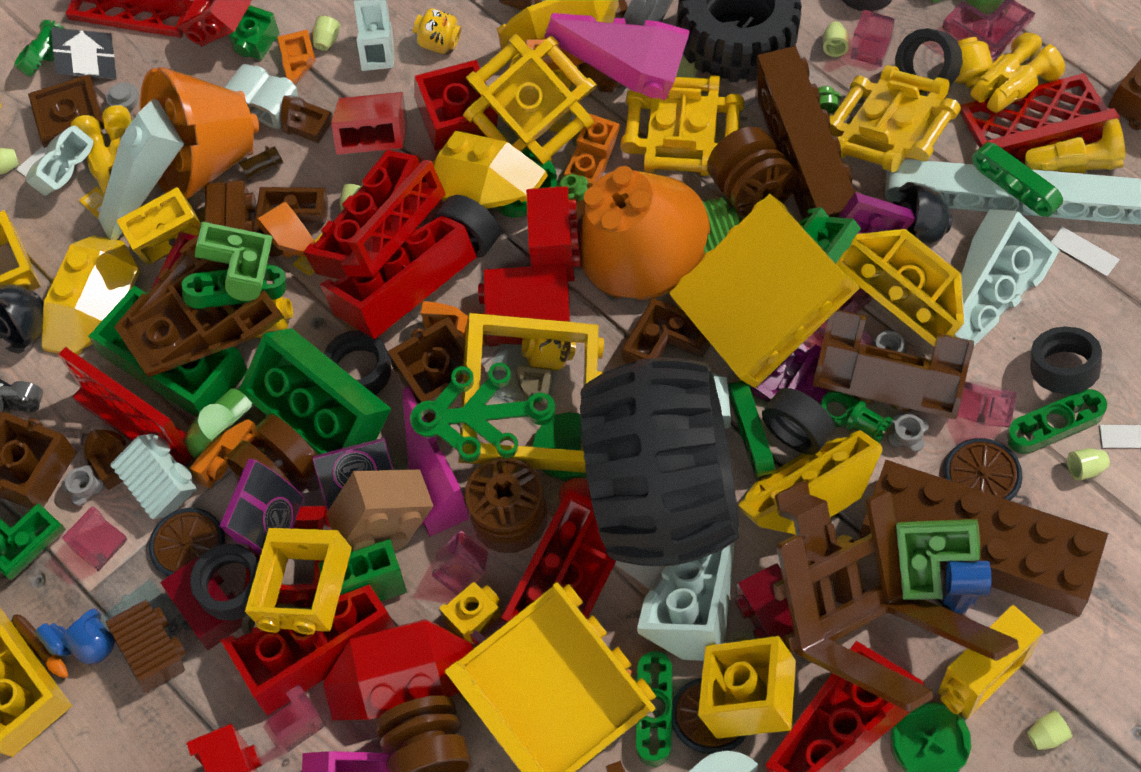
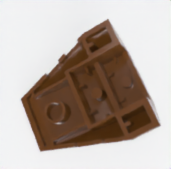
(169, 333)

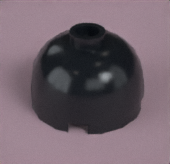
(930, 212)
(20, 317)

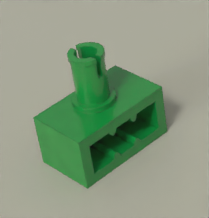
(374, 567)

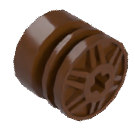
(750, 168)
(510, 522)
(423, 737)

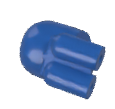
(84, 638)

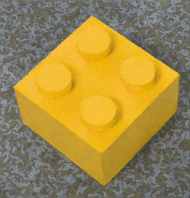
(747, 687)

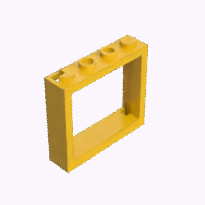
(534, 329)

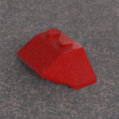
(567, 555)
(392, 668)

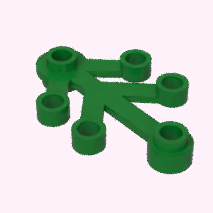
(477, 413)

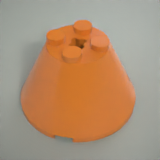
(210, 122)
(641, 233)

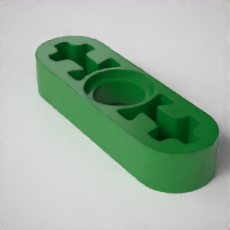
(1017, 179)
(208, 280)
(1066, 408)
(751, 429)
(664, 735)

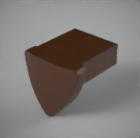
(304, 118)
(100, 451)

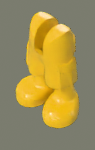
(1010, 80)
(1076, 157)
(102, 158)

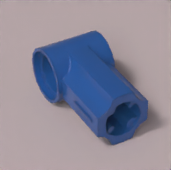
(966, 583)

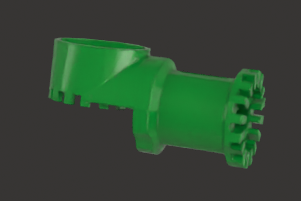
(37, 50)
(857, 416)

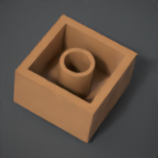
(380, 507)

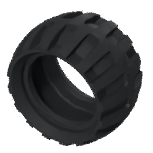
(658, 462)

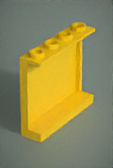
(762, 291)
(552, 686)

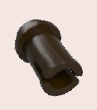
(261, 163)

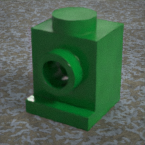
(255, 33)

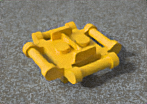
(530, 97)
(894, 118)
(681, 126)

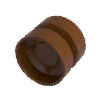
(281, 451)

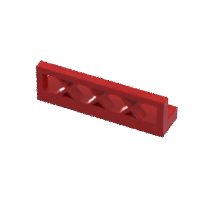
(160, 10)
(394, 222)

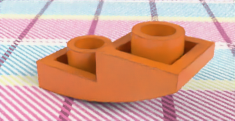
(593, 149)
(211, 463)

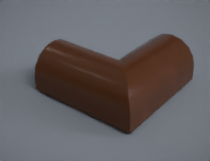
(308, 204)
(662, 326)

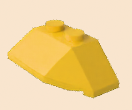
(533, 20)
(486, 170)
(907, 281)
(85, 290)
(833, 474)

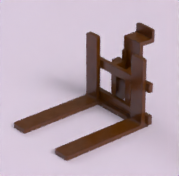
(818, 557)

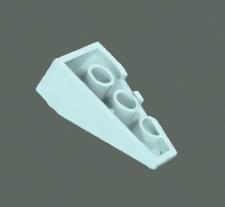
(139, 163)
(1000, 266)
(689, 606)

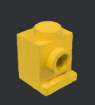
(464, 622)

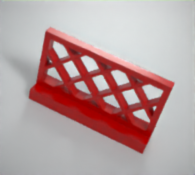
(1044, 133)
(120, 407)

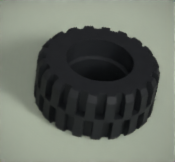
(734, 50)

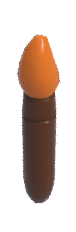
(53, 662)

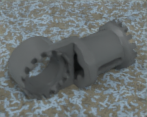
(20, 397)

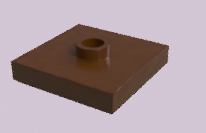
(60, 104)

